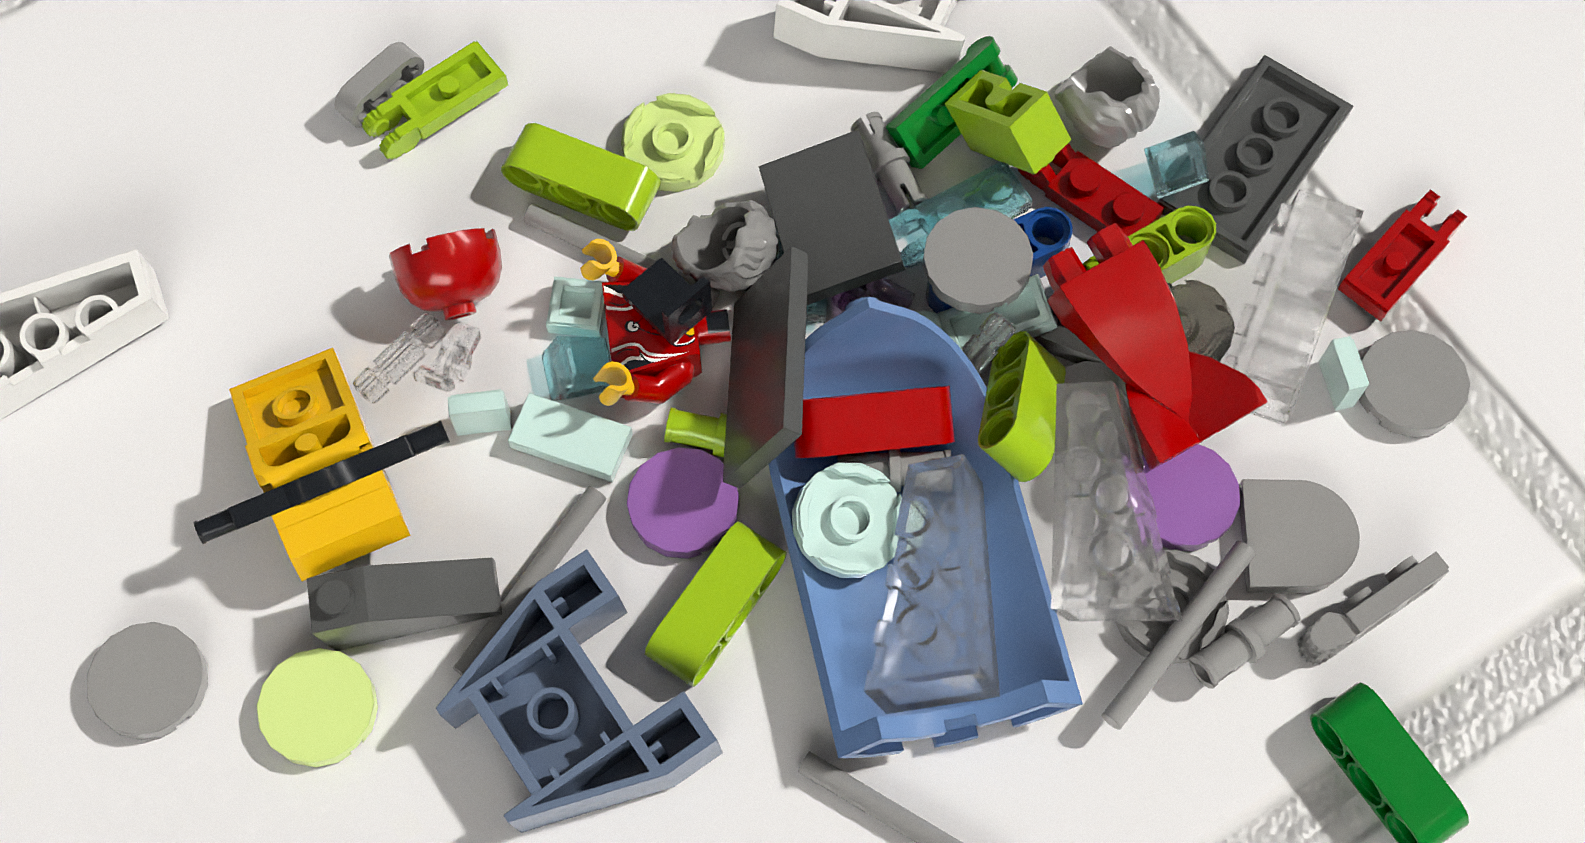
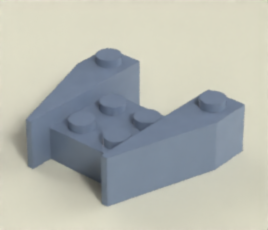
(559, 714)

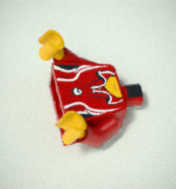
(642, 360)

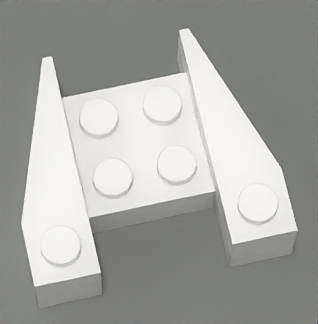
(873, 31)

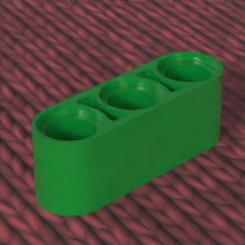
(1388, 768)

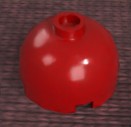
(449, 271)

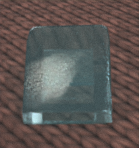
(1177, 164)
(572, 364)

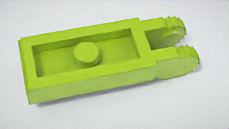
(435, 99)

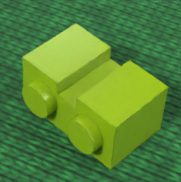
(1008, 123)

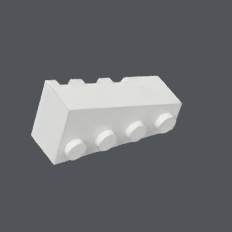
(73, 322)

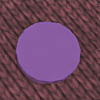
(1193, 498)
(682, 502)

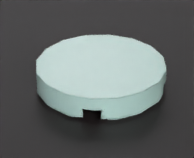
(847, 520)

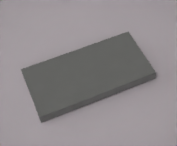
(1261, 154)
(766, 369)

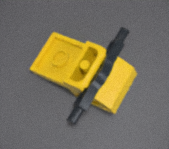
(317, 467)

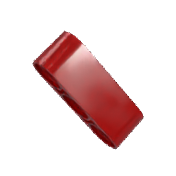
(875, 422)

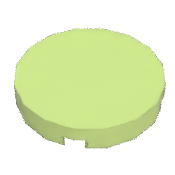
(675, 140)
(317, 707)

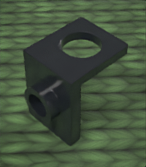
(669, 300)

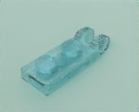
(991, 189)

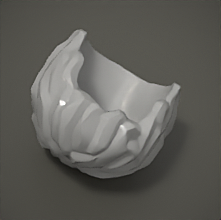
(1110, 98)
(728, 246)

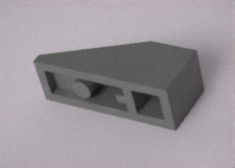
(400, 600)

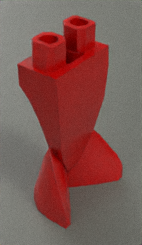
(1135, 328)

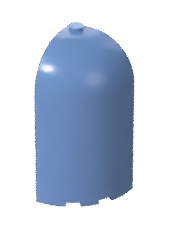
(892, 349)

